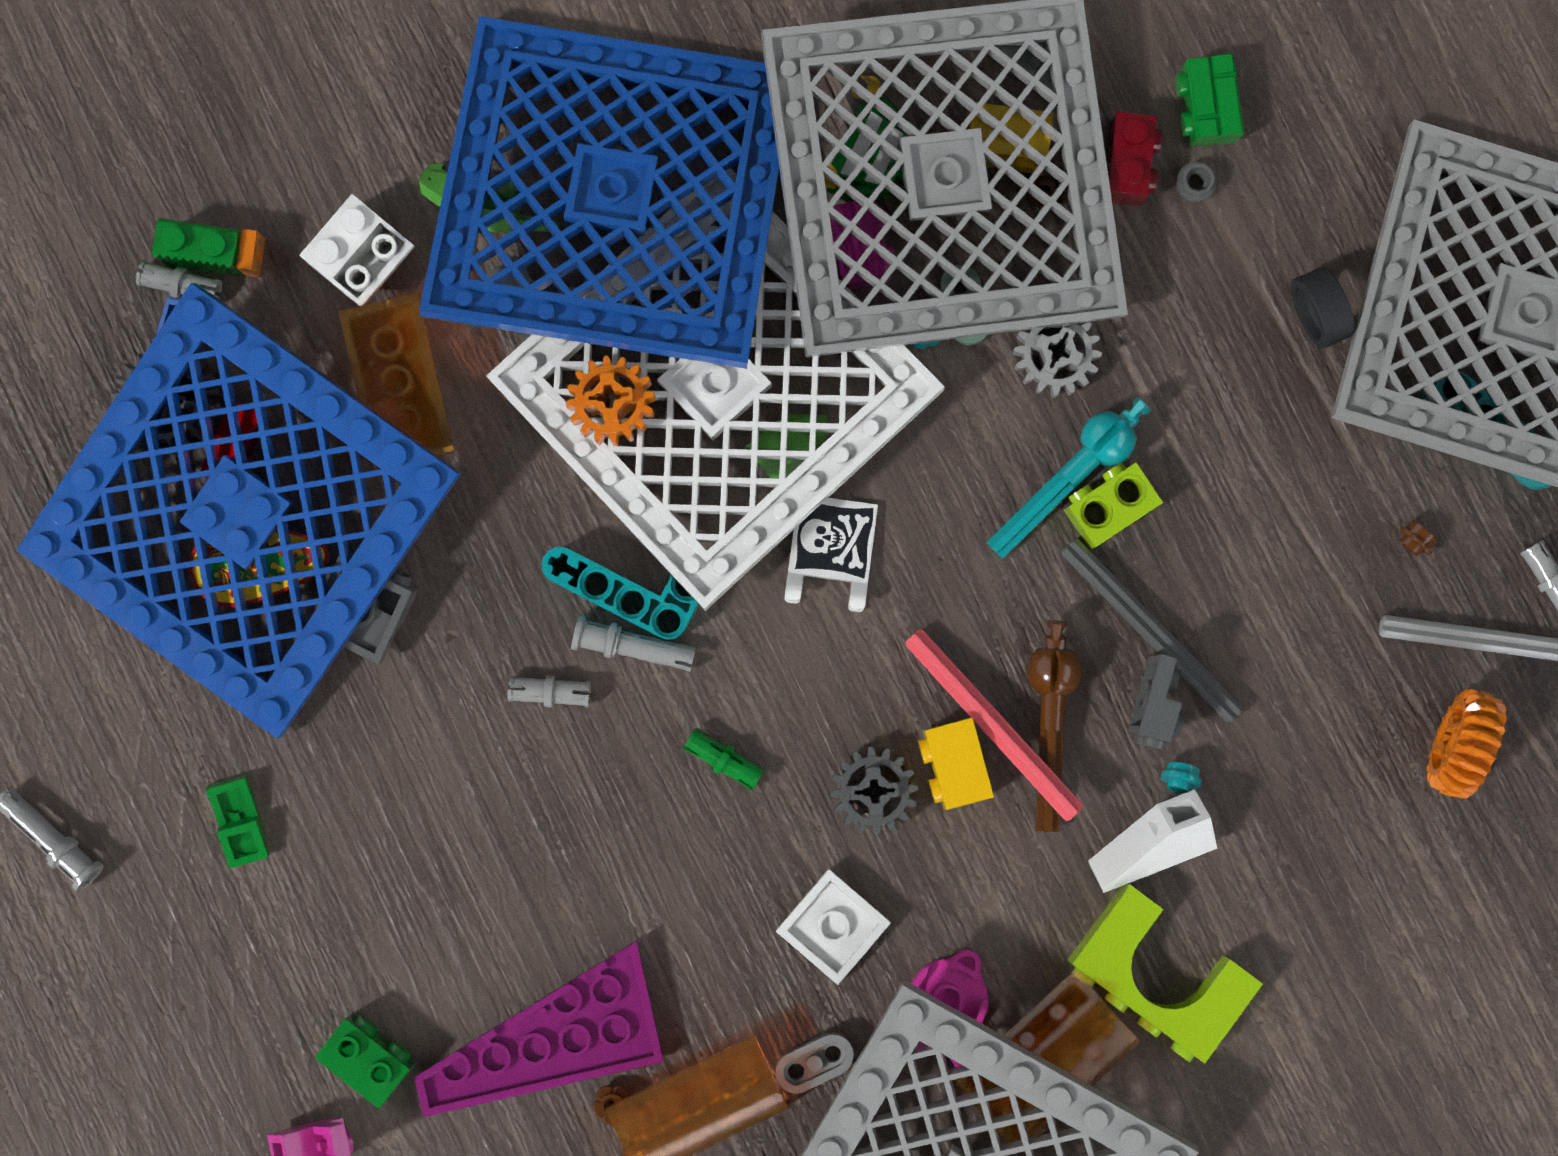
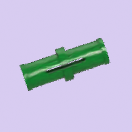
(723, 759)

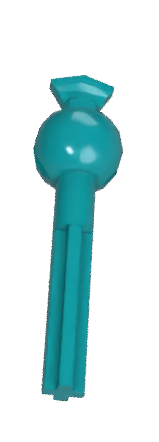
(1105, 441)

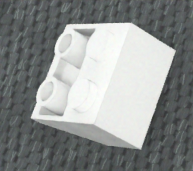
(356, 251)

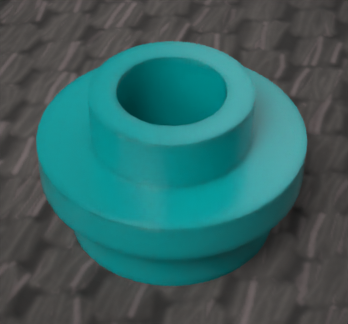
(1181, 777)

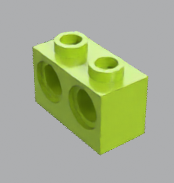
(1116, 512)

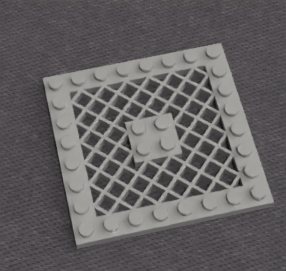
(944, 174)
(1516, 319)
(985, 1053)

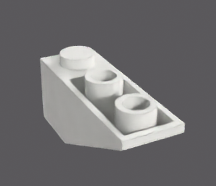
(1156, 841)

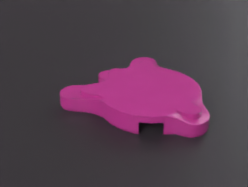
(956, 983)

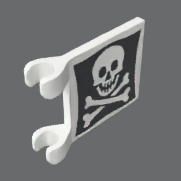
(834, 545)

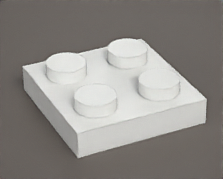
(833, 926)

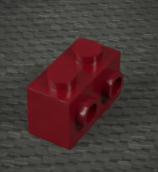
(1130, 155)

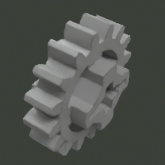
(1072, 360)

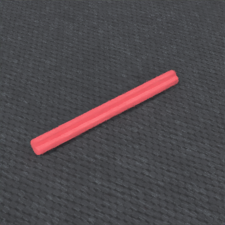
(994, 725)

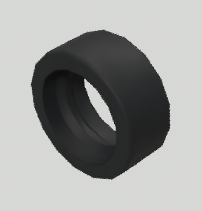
(1322, 307)

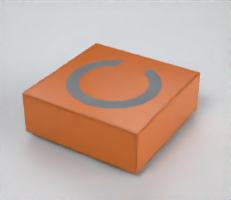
(250, 253)

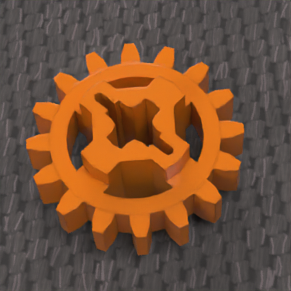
(594, 401)

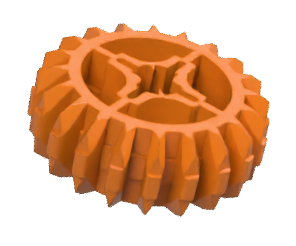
(1466, 743)

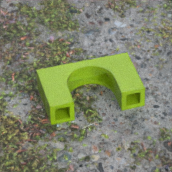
(1194, 1023)

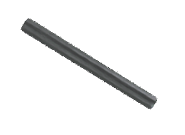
(1151, 629)

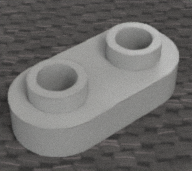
(815, 1063)

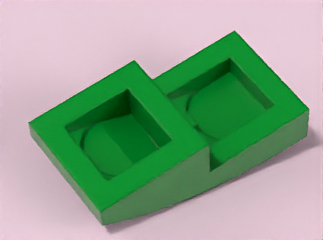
(239, 821)

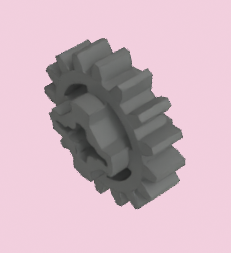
(875, 809)

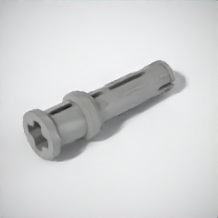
(614, 640)
(60, 850)

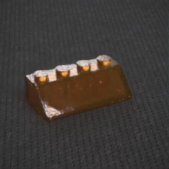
(397, 369)

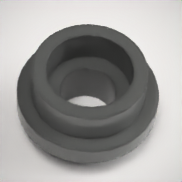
(1204, 173)

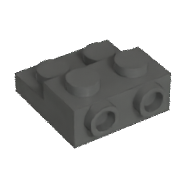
(383, 618)
(1155, 717)

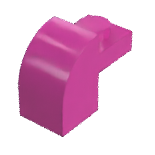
(316, 1138)

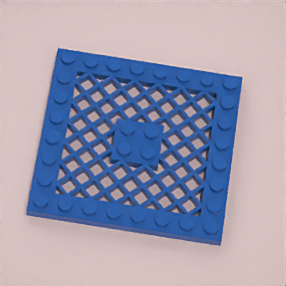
(606, 193)
(237, 510)

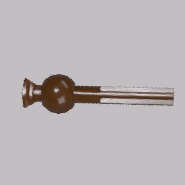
(1054, 674)

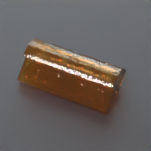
(1070, 1031)
(700, 1104)

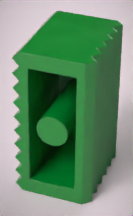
(197, 246)

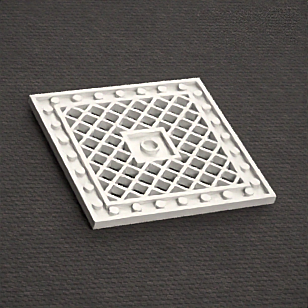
(714, 400)

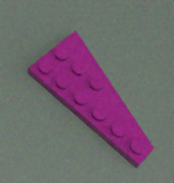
(573, 1034)

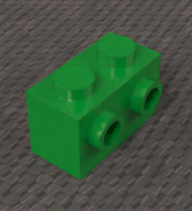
(366, 1059)

